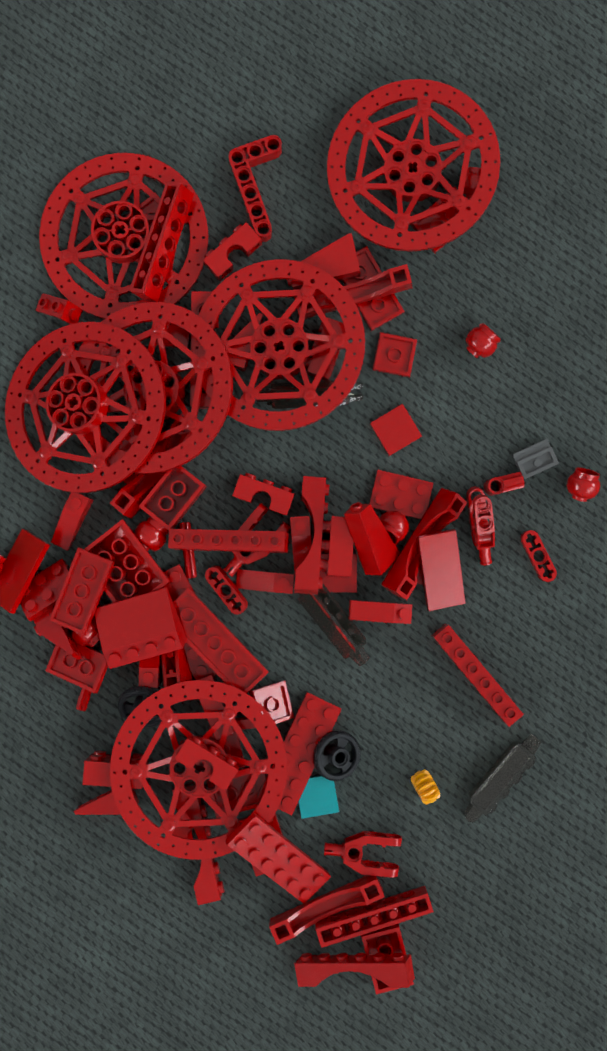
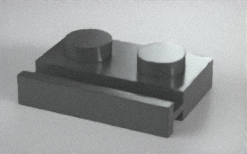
(535, 459)

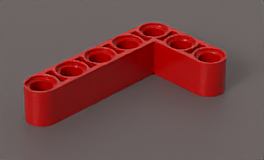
(249, 185)

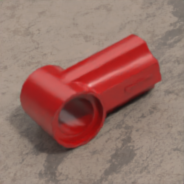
(505, 483)

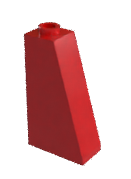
(336, 259)
(371, 539)

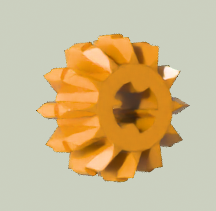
(425, 786)

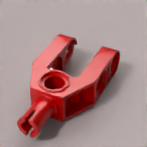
(482, 532)
(238, 559)
(366, 867)

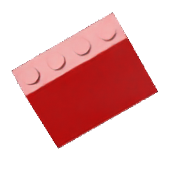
(134, 567)
(139, 628)

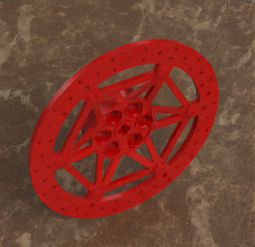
(413, 90)
(59, 201)
(289, 342)
(220, 368)
(84, 409)
(170, 719)

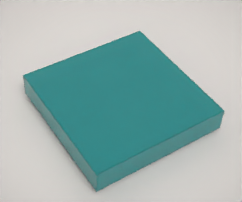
(318, 798)

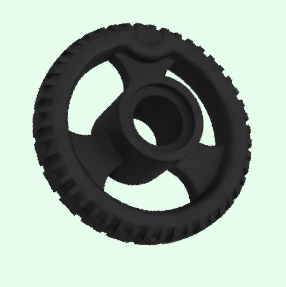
(127, 707)
(342, 761)

